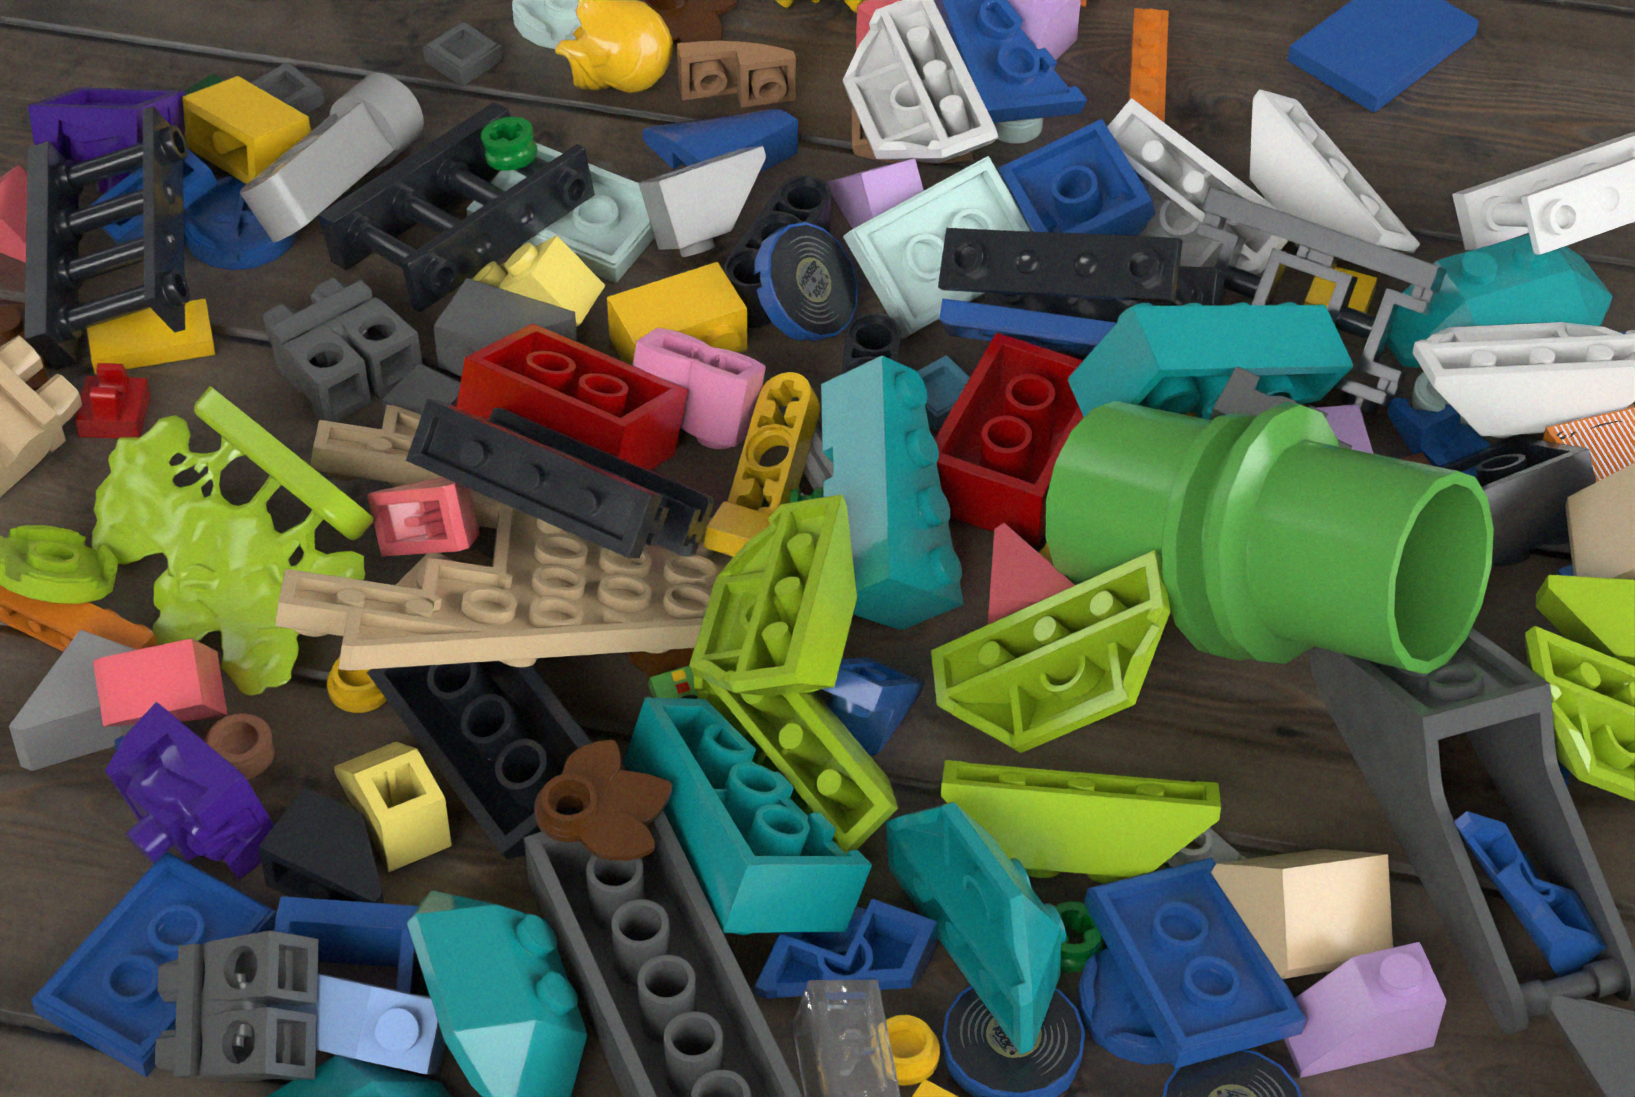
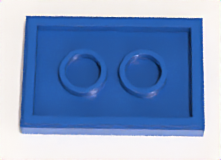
(1381, 46)
(1038, 328)
(1193, 963)
(111, 980)

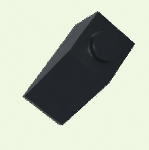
(321, 852)

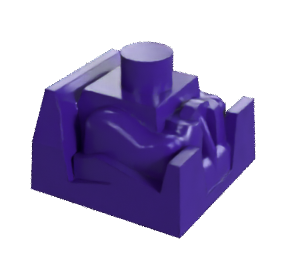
(100, 121)
(186, 795)

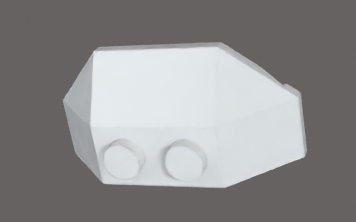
(915, 88)
(1313, 180)
(1178, 182)
(1530, 374)

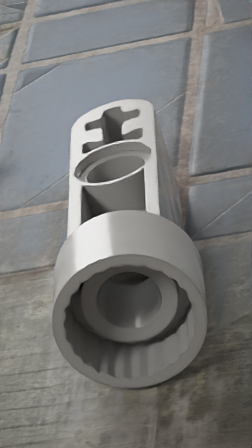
(362, 132)

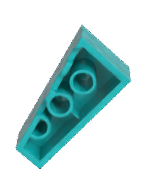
(1186, 354)
(893, 493)
(739, 829)

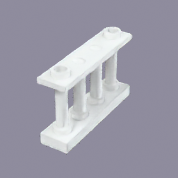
(1554, 200)

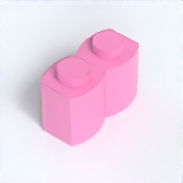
(718, 381)

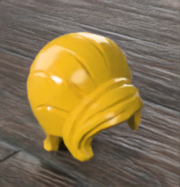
(617, 46)

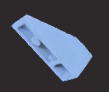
(375, 1024)

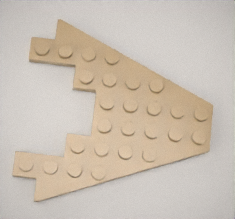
(537, 600)

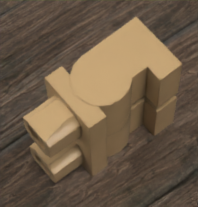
(29, 418)

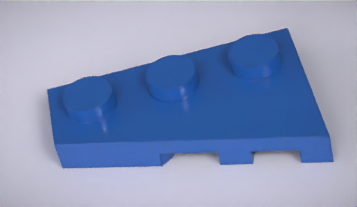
(1005, 65)

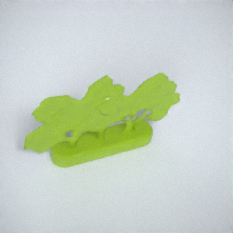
(221, 555)

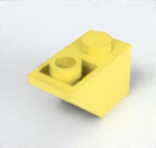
(547, 274)
(398, 803)

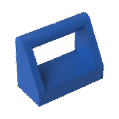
(355, 933)

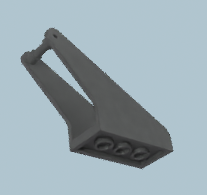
(1505, 710)

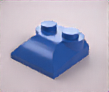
(1079, 186)

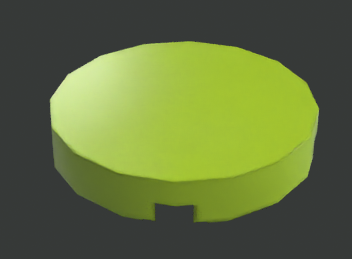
(55, 565)

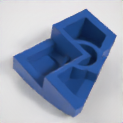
(709, 138)
(1547, 911)
(878, 945)

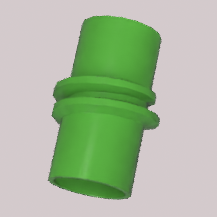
(1275, 533)

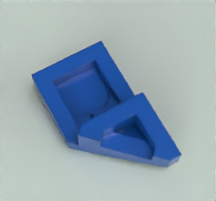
(1435, 433)

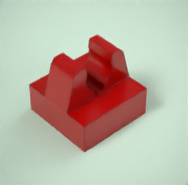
(112, 404)

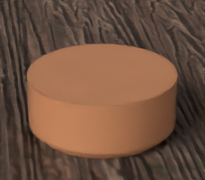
(243, 742)

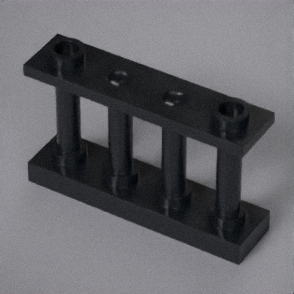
(432, 178)
(58, 225)
(1074, 272)

